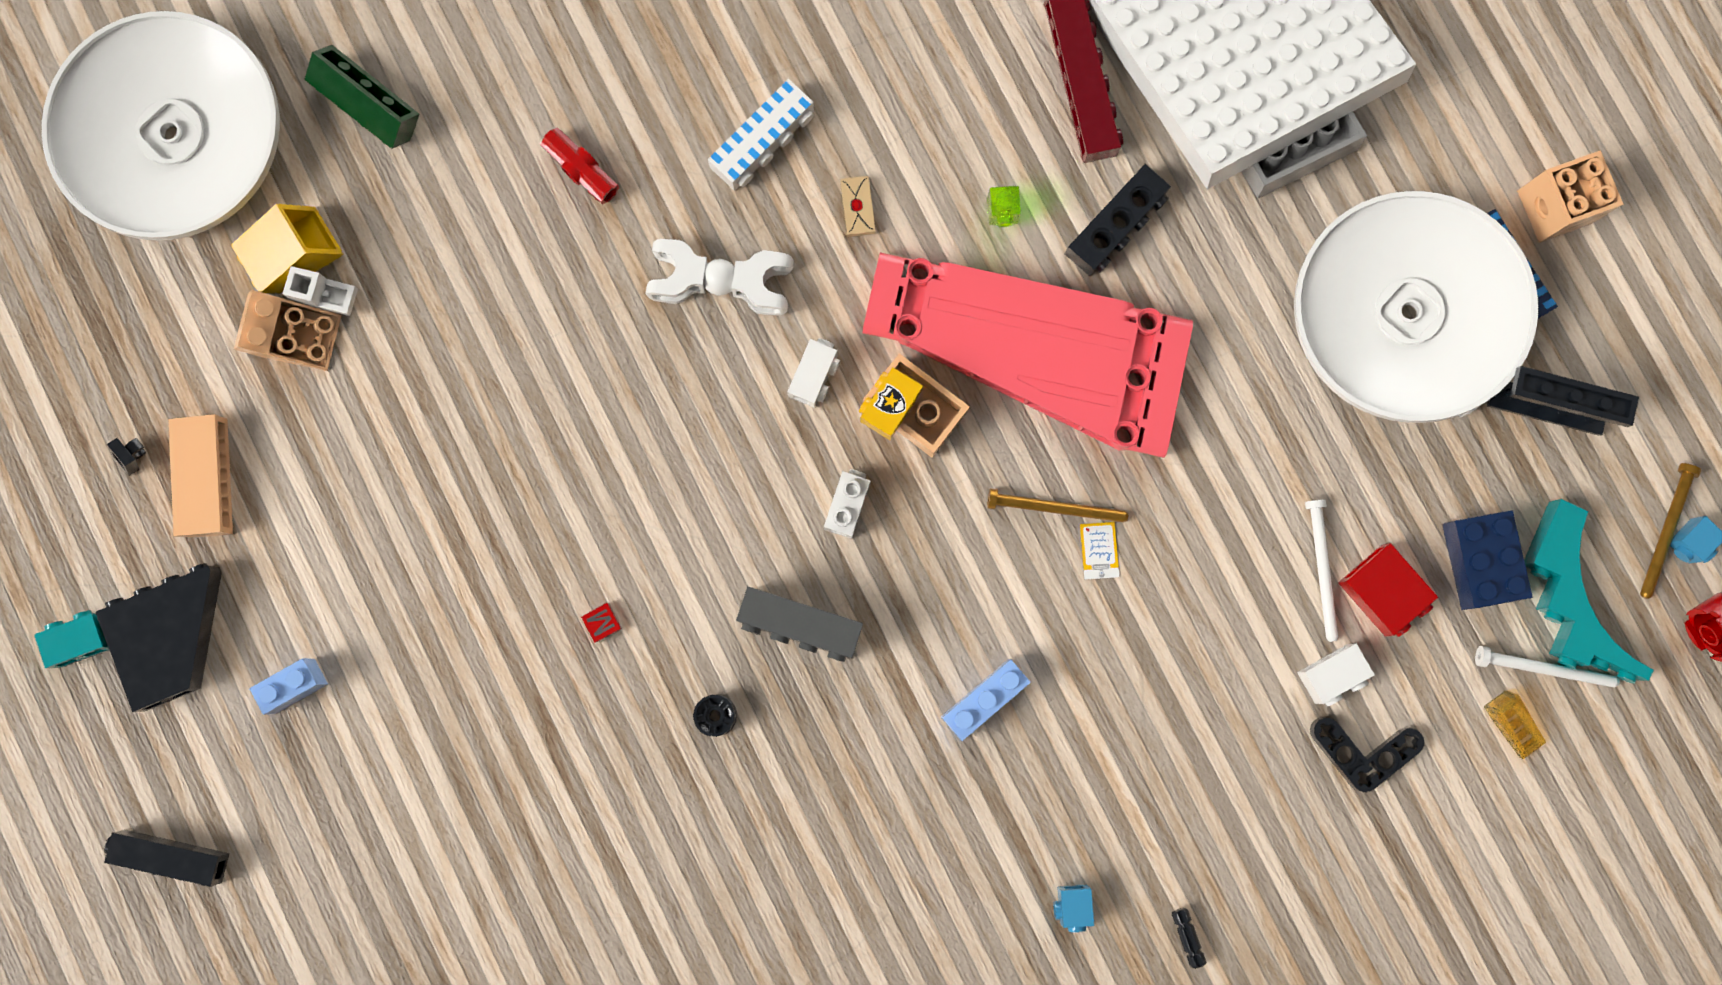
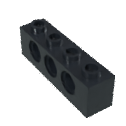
(1143, 184)

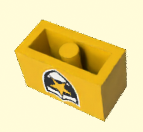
(890, 403)

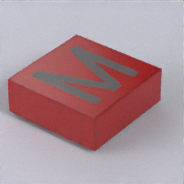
(601, 622)

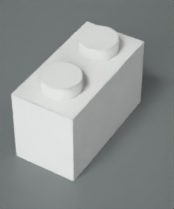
(1336, 674)

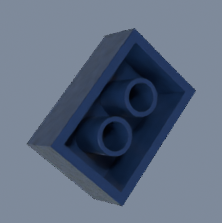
(1487, 560)

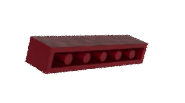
(1084, 79)

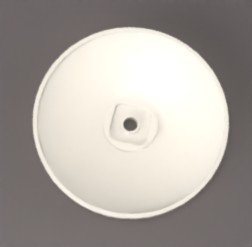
(122, 94)
(1456, 271)

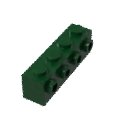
(361, 96)

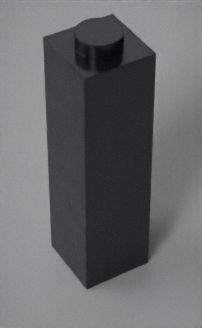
(166, 857)

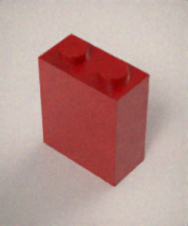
(1388, 591)

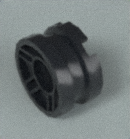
(703, 712)

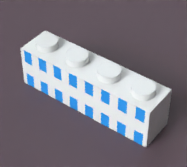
(761, 135)

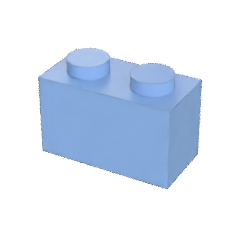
(288, 686)

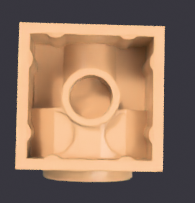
(1570, 196)

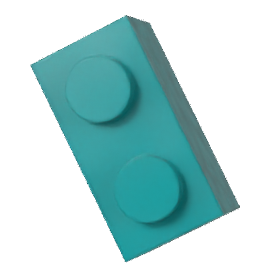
(71, 641)

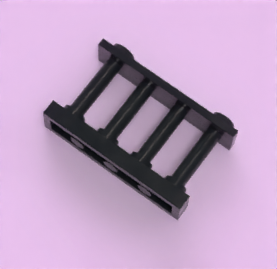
(1565, 401)

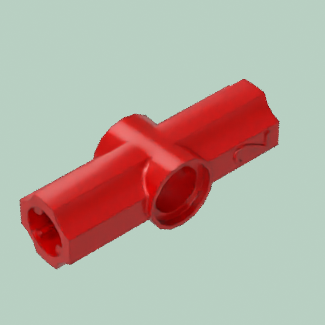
(579, 165)

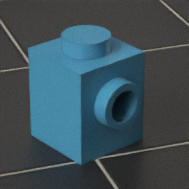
(1697, 540)
(1074, 907)

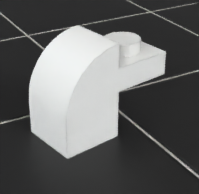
(318, 292)

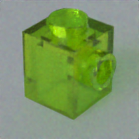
(1003, 206)

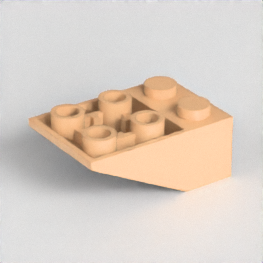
(287, 331)

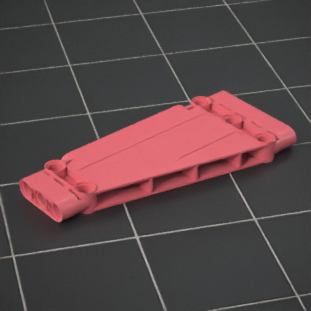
(1041, 346)

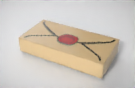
(857, 206)

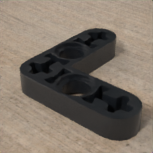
(1358, 761)

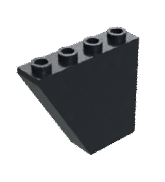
(162, 636)

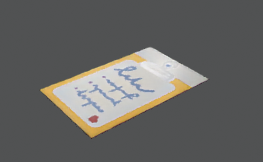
(1099, 550)

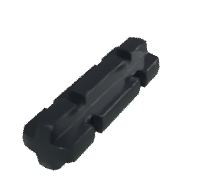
(1189, 938)

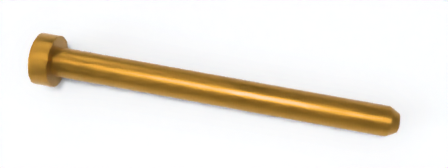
(1688, 473)
(1054, 507)

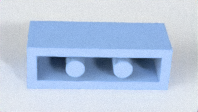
(985, 699)

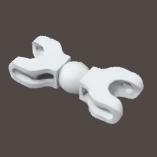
(719, 277)

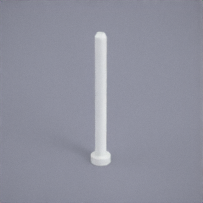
(1323, 568)
(1485, 657)

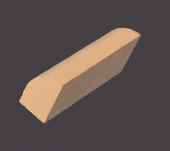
(200, 476)

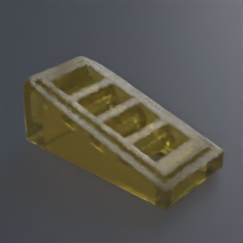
(1502, 709)

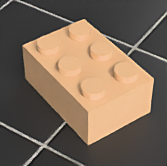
(932, 414)

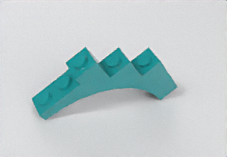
(1581, 638)

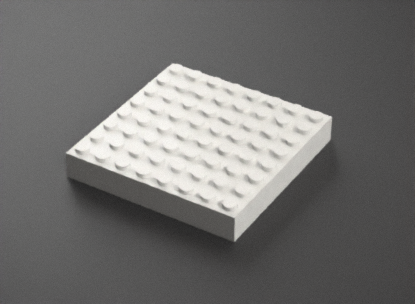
(1251, 73)

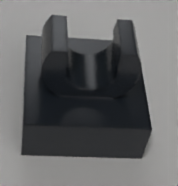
(127, 455)

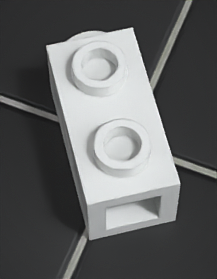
(813, 371)
(847, 503)

